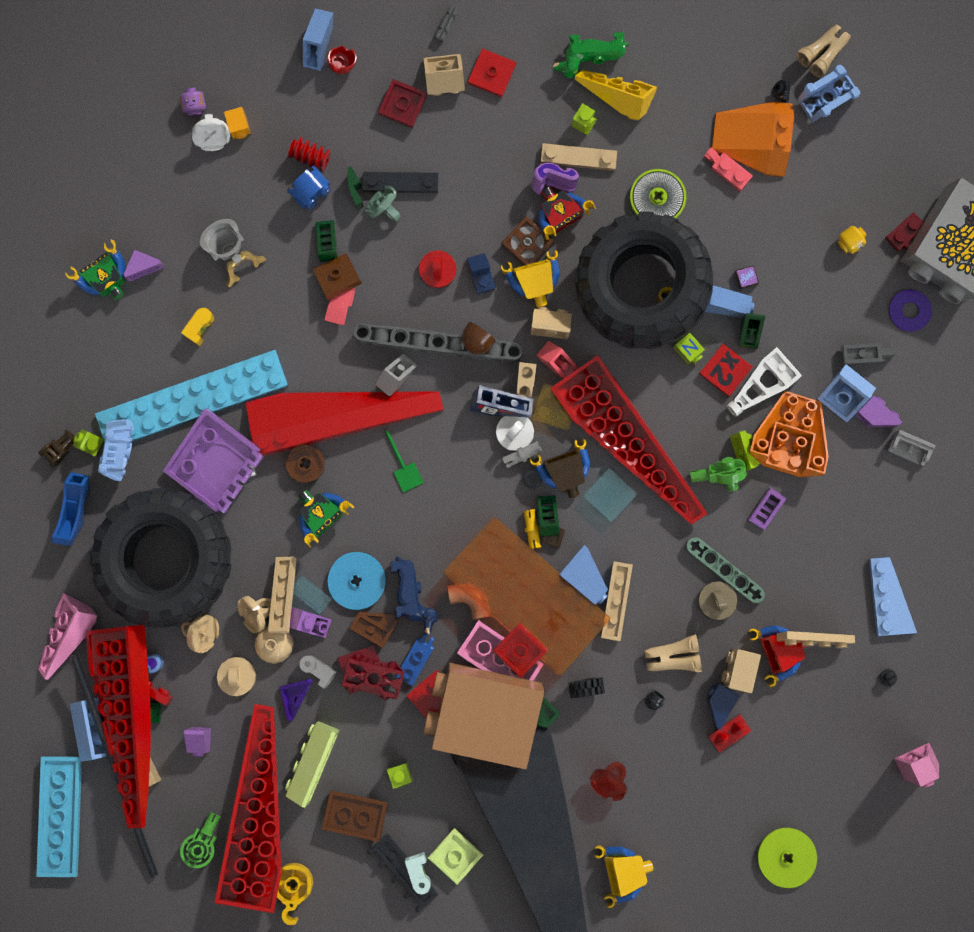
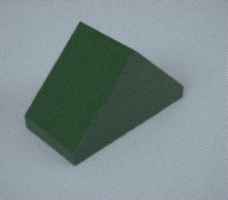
(751, 330)

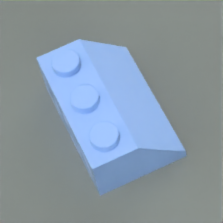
(86, 734)

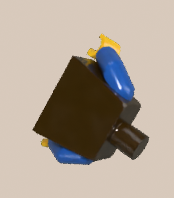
(565, 470)

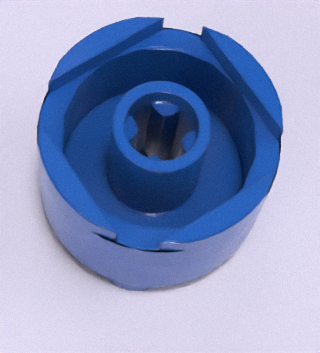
(309, 187)

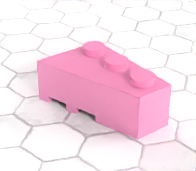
(919, 766)

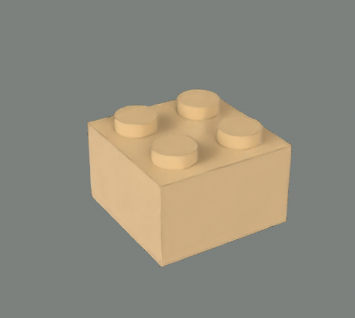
(741, 670)

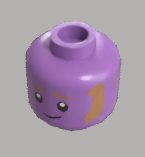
(192, 102)

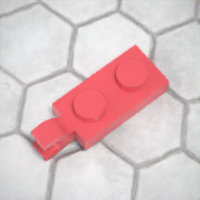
(728, 169)

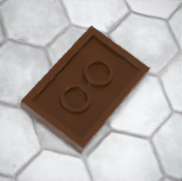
(355, 816)

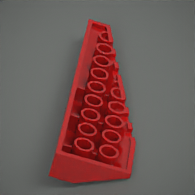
(608, 415)
(313, 417)
(122, 683)
(253, 847)

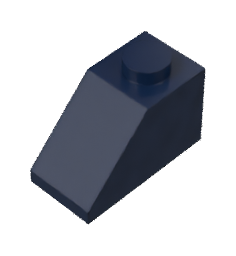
(720, 703)

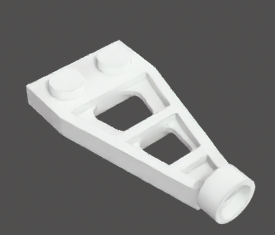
(781, 369)

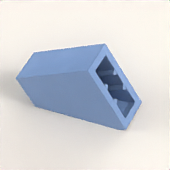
(317, 39)
(729, 303)
(585, 577)

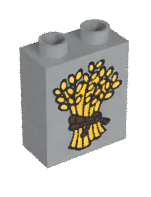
(946, 244)

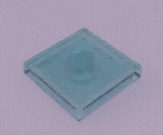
(610, 495)

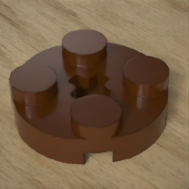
(308, 453)

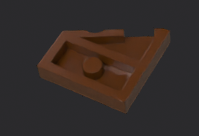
(374, 627)

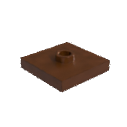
(337, 276)

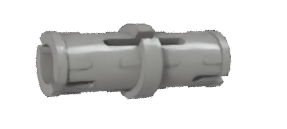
(522, 454)

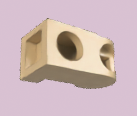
(526, 379)

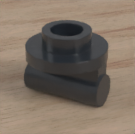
(782, 90)

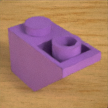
(876, 414)
(309, 622)

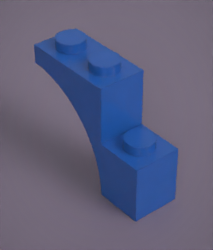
(72, 511)

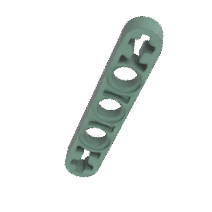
(734, 572)

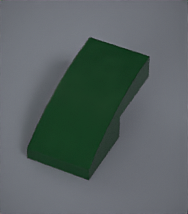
(354, 184)

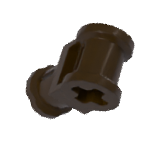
(57, 449)

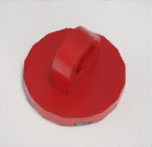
(437, 269)

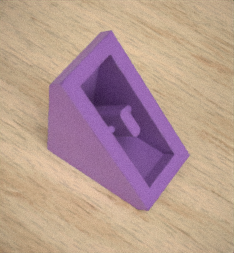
(141, 265)

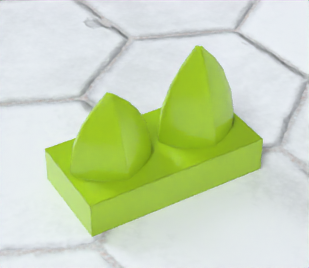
(741, 444)

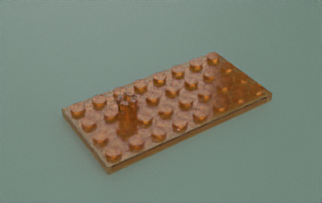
(524, 588)

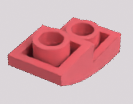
(338, 307)

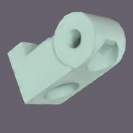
(419, 880)

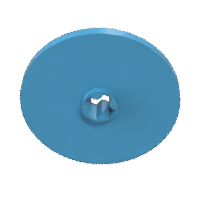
(370, 587)

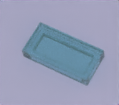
(311, 594)

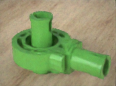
(727, 472)
(199, 845)

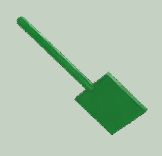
(407, 476)

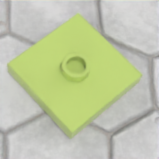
(455, 856)

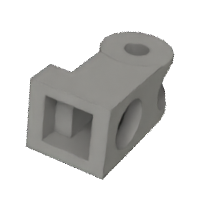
(319, 669)

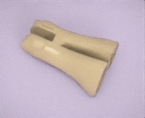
(809, 53)
(689, 662)

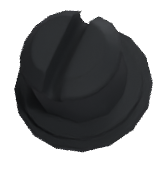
(888, 677)

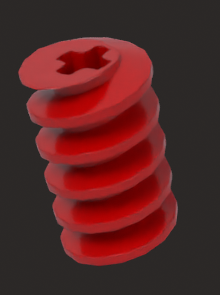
(309, 154)

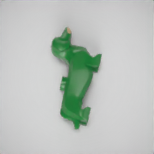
(590, 50)

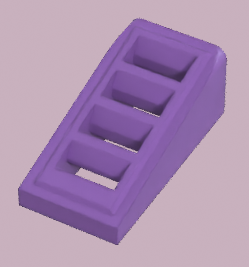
(781, 499)

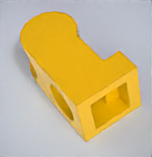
(197, 325)

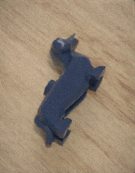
(408, 595)

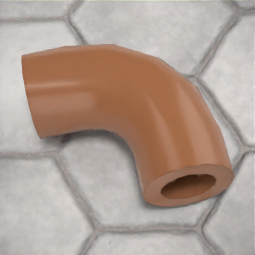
(457, 595)

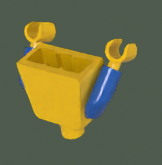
(535, 278)
(625, 873)

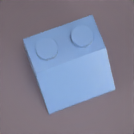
(846, 393)

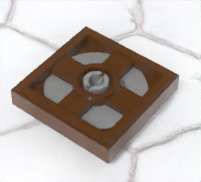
(527, 242)

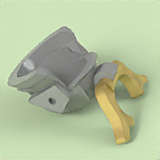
(224, 243)

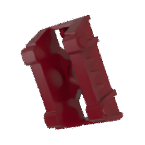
(373, 666)

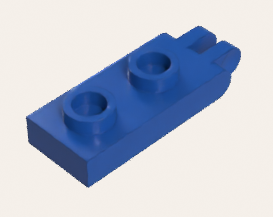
(416, 659)

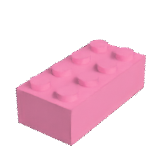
(478, 651)

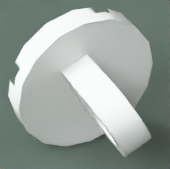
(210, 133)
(514, 432)

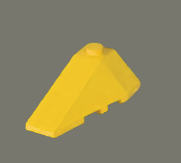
(625, 97)

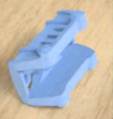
(823, 86)
(116, 449)

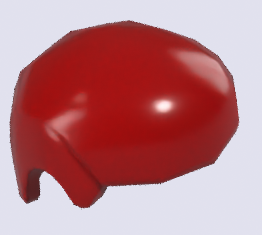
(341, 60)

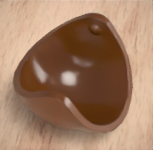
(477, 339)

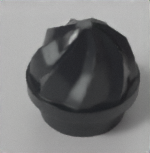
(654, 700)

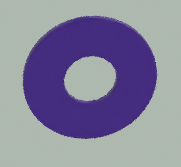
(920, 301)

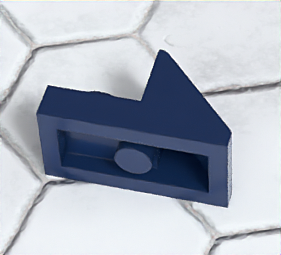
(481, 273)

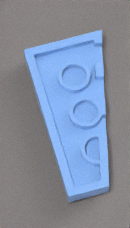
(890, 607)

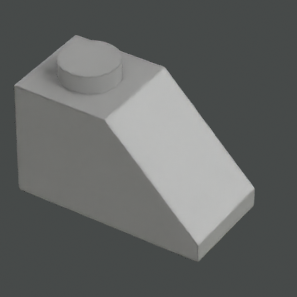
(395, 374)

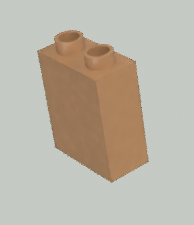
(485, 715)

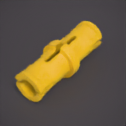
(532, 529)

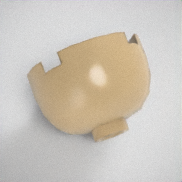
(273, 647)

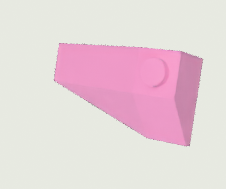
(69, 631)

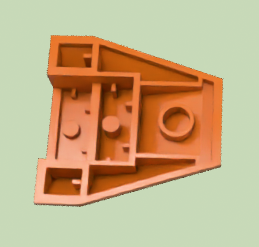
(756, 136)

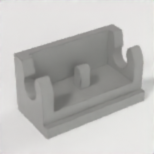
(911, 447)

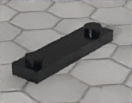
(401, 181)

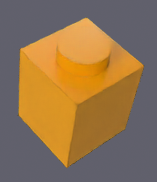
(237, 123)

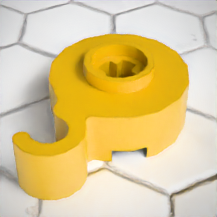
(293, 896)

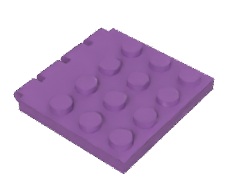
(213, 461)

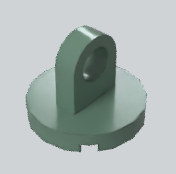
(381, 203)

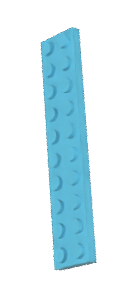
(189, 399)

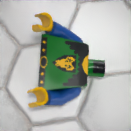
(103, 274)
(320, 513)

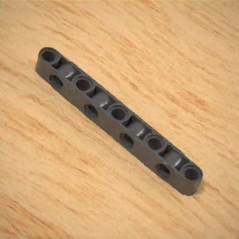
(423, 341)

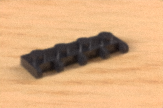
(395, 860)

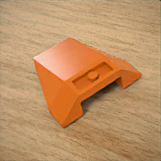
(793, 437)

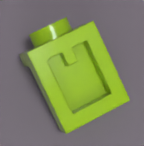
(87, 442)

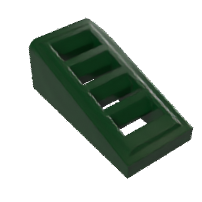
(330, 252)
(547, 527)

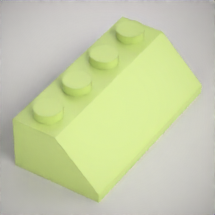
(311, 764)

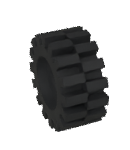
(586, 687)

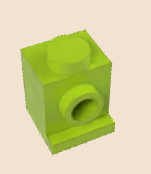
(584, 119)

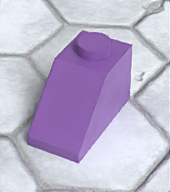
(197, 740)

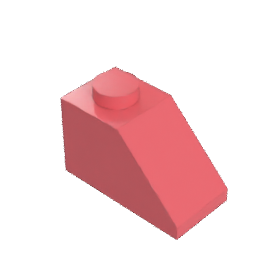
(557, 360)

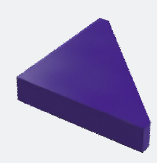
(293, 696)

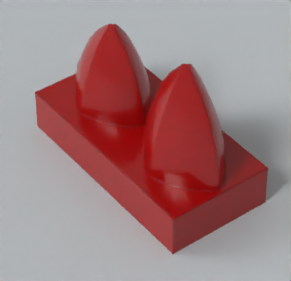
(729, 733)

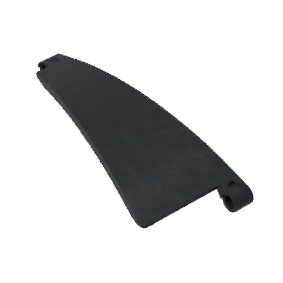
(533, 831)

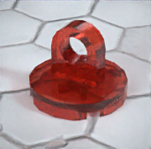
(609, 784)

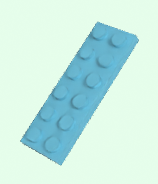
(59, 816)

